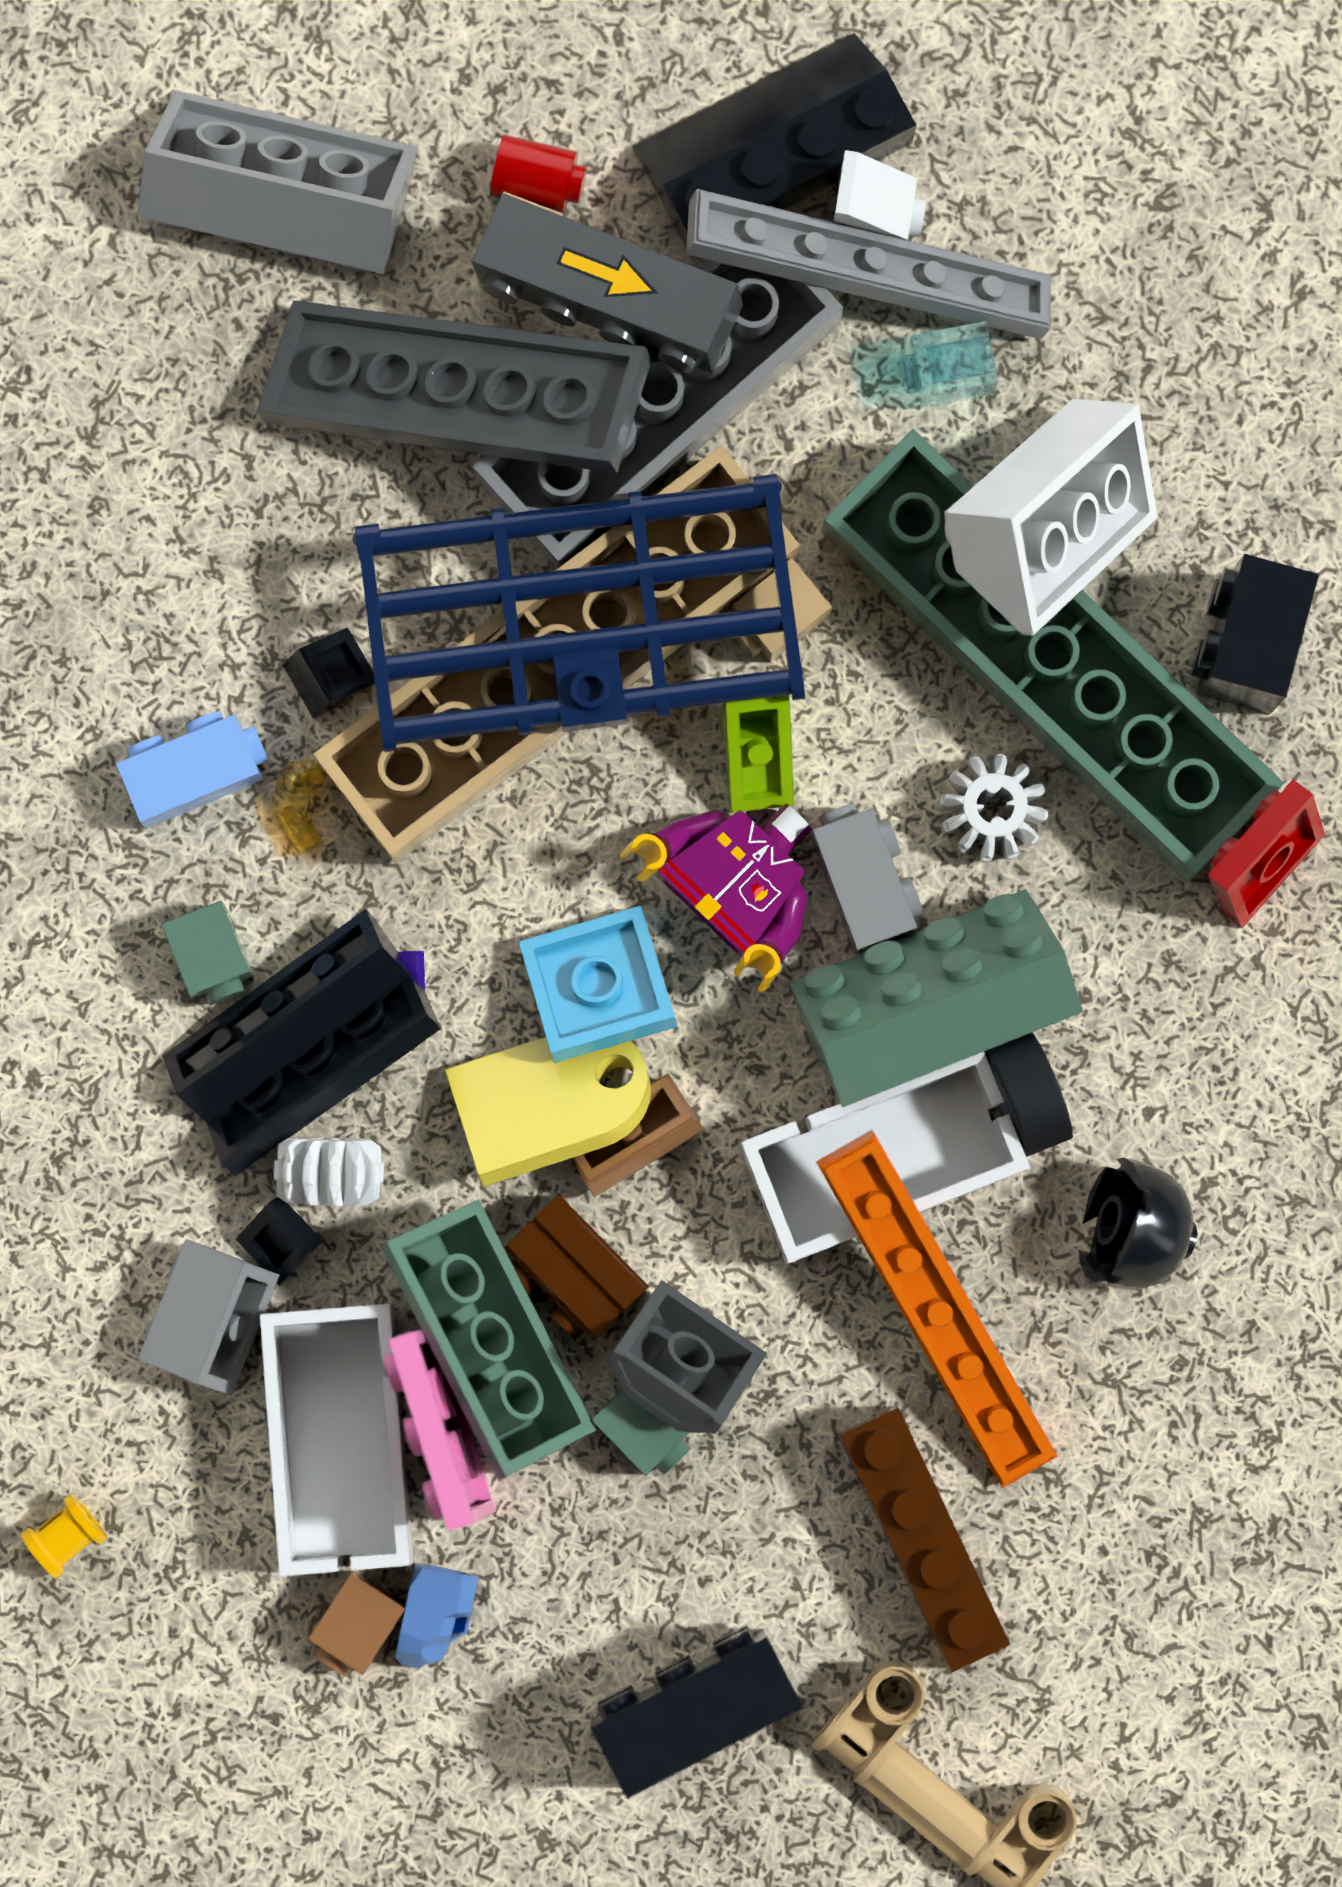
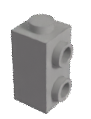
(863, 878)

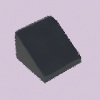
(329, 672)

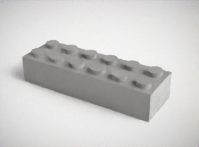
(676, 408)

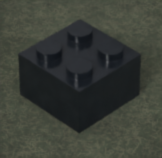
(1256, 633)

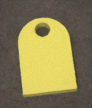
(537, 1112)

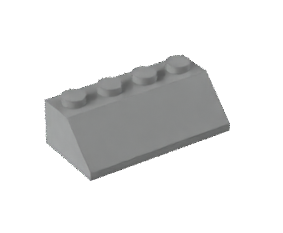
(276, 182)

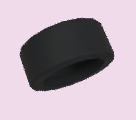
(1030, 1094)

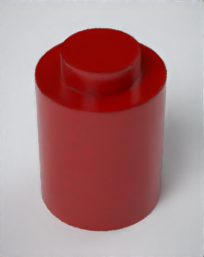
(537, 173)

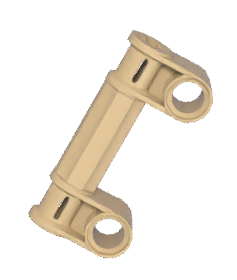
(930, 1802)

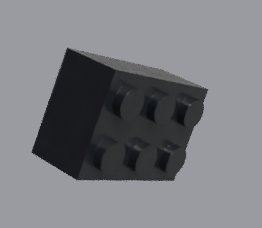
(693, 1710)

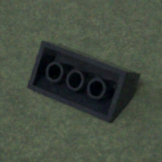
(781, 133)

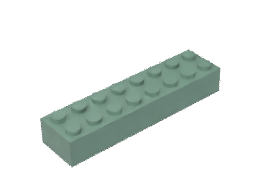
(1072, 684)

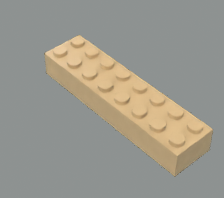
(429, 783)

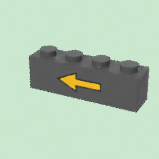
(606, 284)

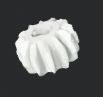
(988, 787)
(328, 1171)

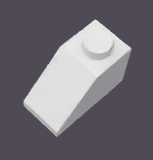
(878, 198)

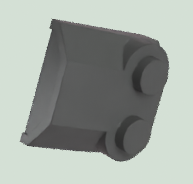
(683, 1362)

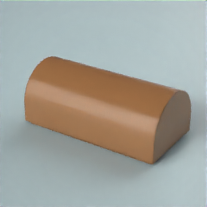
(663, 1128)

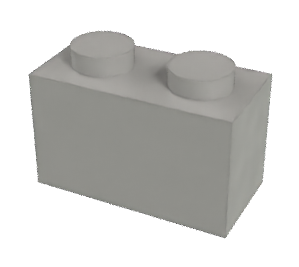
(208, 1317)

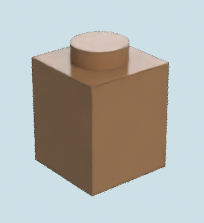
(356, 1625)

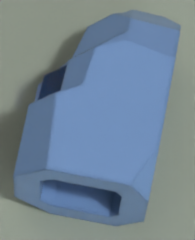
(434, 1613)

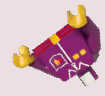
(735, 880)

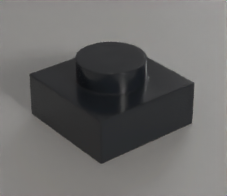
(279, 1239)

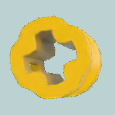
(63, 1536)

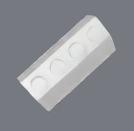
(1054, 511)

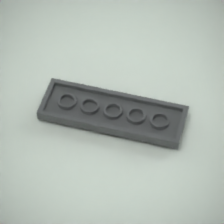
(455, 386)

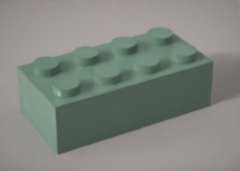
(935, 997)

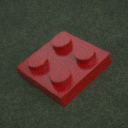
(1259, 862)

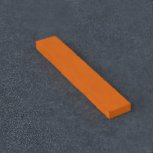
(936, 1308)

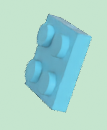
(597, 984)

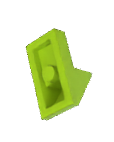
(758, 753)

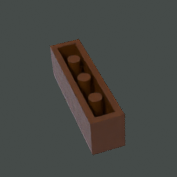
(923, 1539)

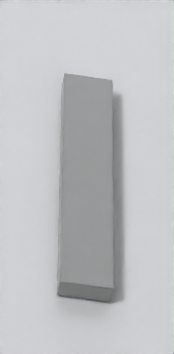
(868, 264)

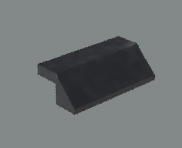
(301, 1042)

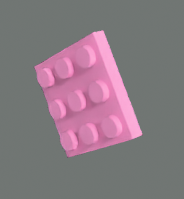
(439, 1432)

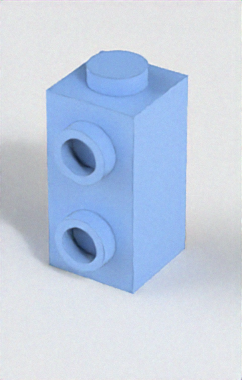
(191, 769)

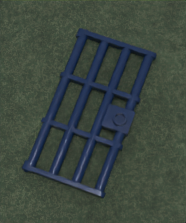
(589, 659)

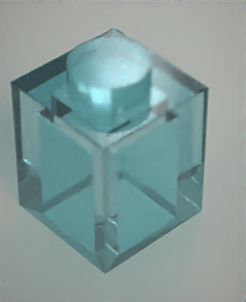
(950, 365)

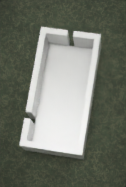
(930, 1130)
(335, 1440)

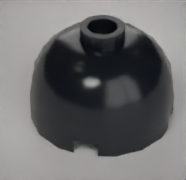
(1140, 1227)

